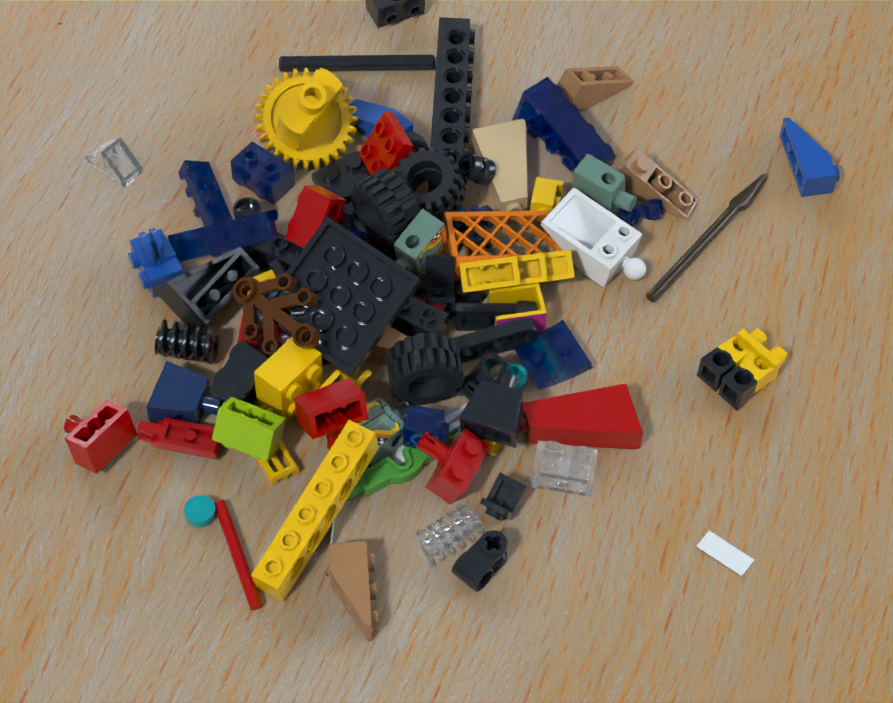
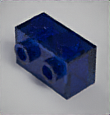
(262, 173)

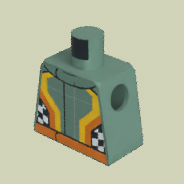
(421, 238)
(387, 425)

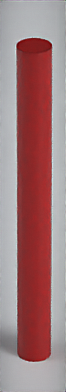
(238, 555)

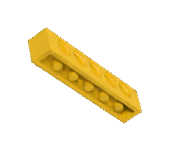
(315, 511)

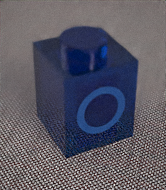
(424, 419)

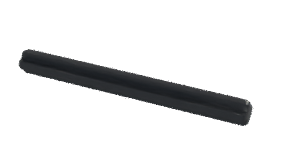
(357, 62)

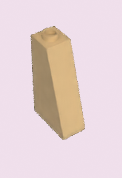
(507, 148)

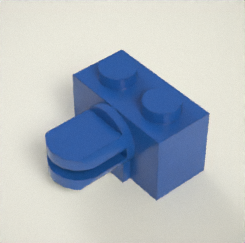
(154, 259)

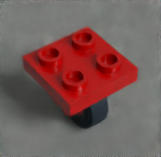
(389, 144)

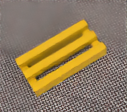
(282, 473)

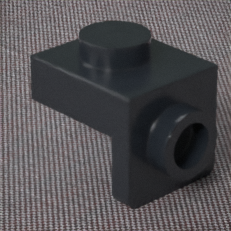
(504, 497)

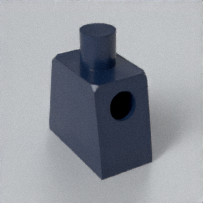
(181, 396)

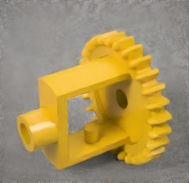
(295, 106)

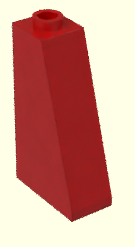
(584, 418)

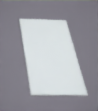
(725, 553)

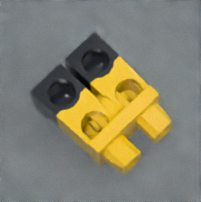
(741, 366)

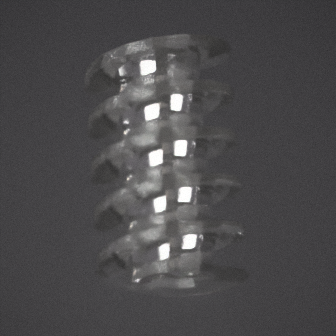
(447, 532)

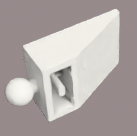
(590, 232)

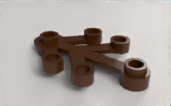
(273, 311)

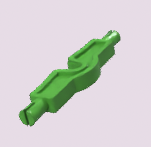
(389, 472)

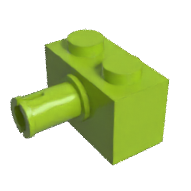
(249, 428)

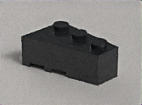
(206, 289)

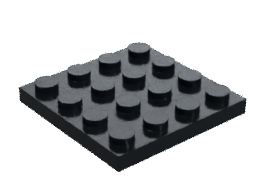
(355, 294)

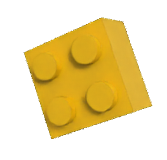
(288, 375)

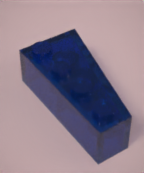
(560, 125)

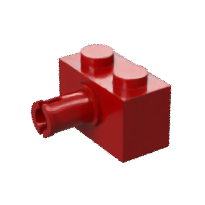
(312, 208)
(330, 408)
(99, 436)
(455, 463)

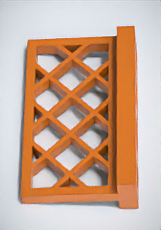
(494, 217)

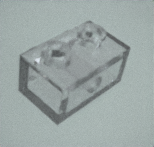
(564, 468)

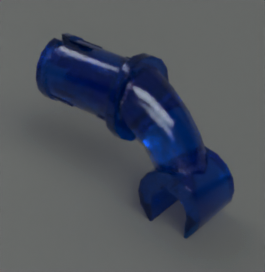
(650, 210)

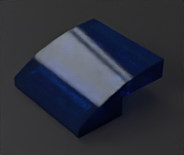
(553, 356)

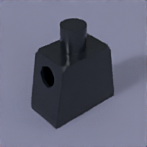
(495, 411)

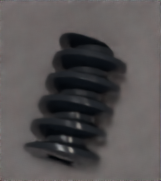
(186, 342)

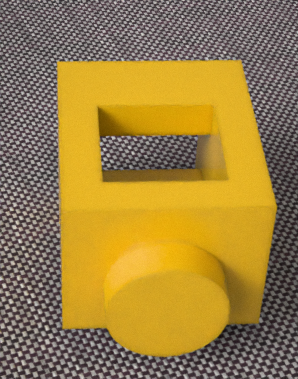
(546, 194)

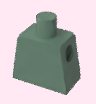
(603, 184)

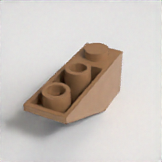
(650, 181)
(351, 583)

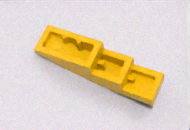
(516, 270)

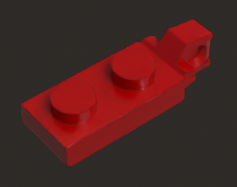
(180, 437)

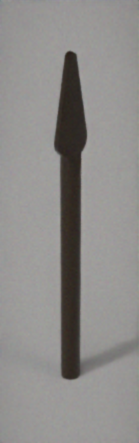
(737, 204)

